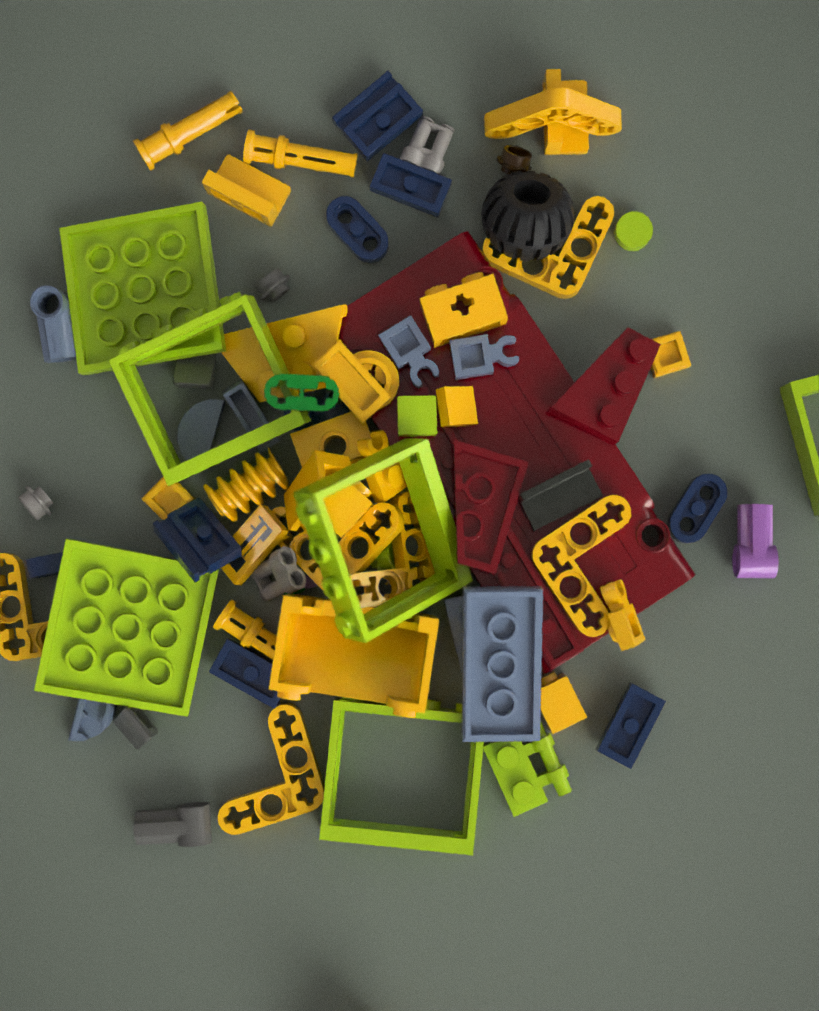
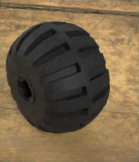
(527, 215)

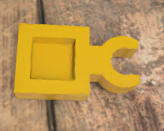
(385, 482)
(623, 623)

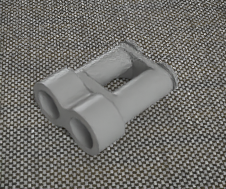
(423, 157)
(287, 574)

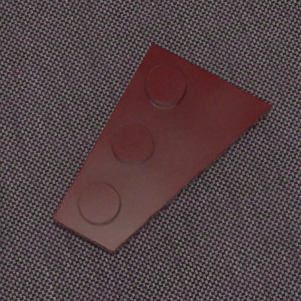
(609, 388)
(484, 503)

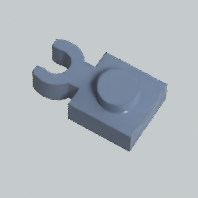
(406, 347)
(476, 357)

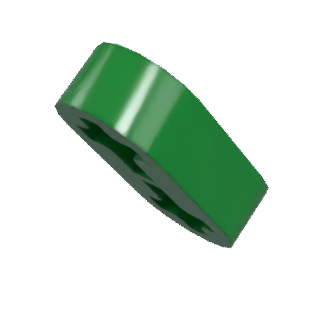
(300, 402)

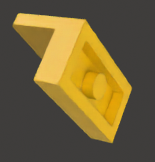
(560, 138)
(247, 189)
(317, 467)

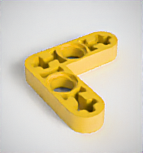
(551, 106)
(554, 265)
(370, 520)
(569, 551)
(402, 575)
(31, 632)
(286, 790)

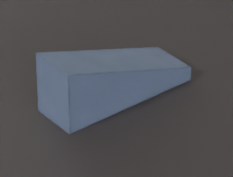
(247, 410)

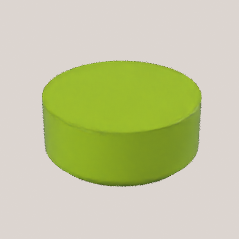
(633, 231)

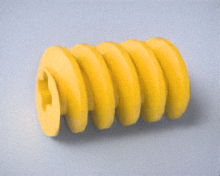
(247, 486)

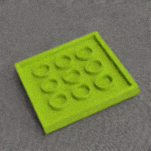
(137, 277)
(125, 629)

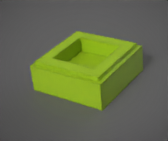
(417, 415)

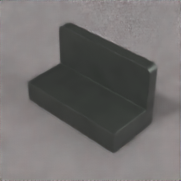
(559, 495)

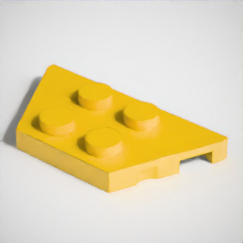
(299, 341)

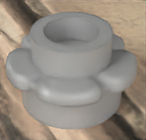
(36, 502)

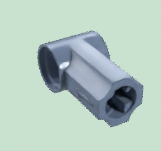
(54, 328)

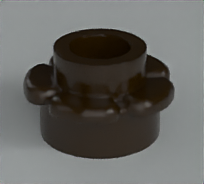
(514, 159)

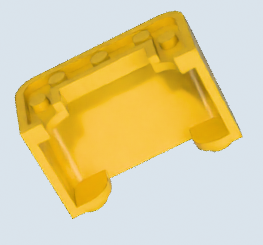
(319, 659)

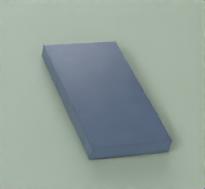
(501, 663)

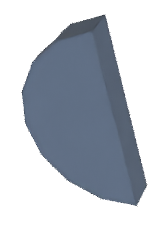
(199, 428)
(91, 719)

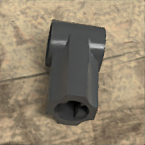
(186, 825)

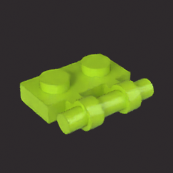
(517, 776)

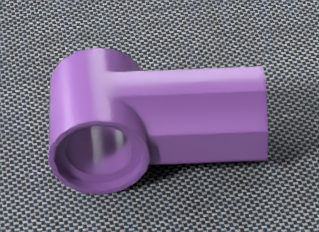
(754, 553)

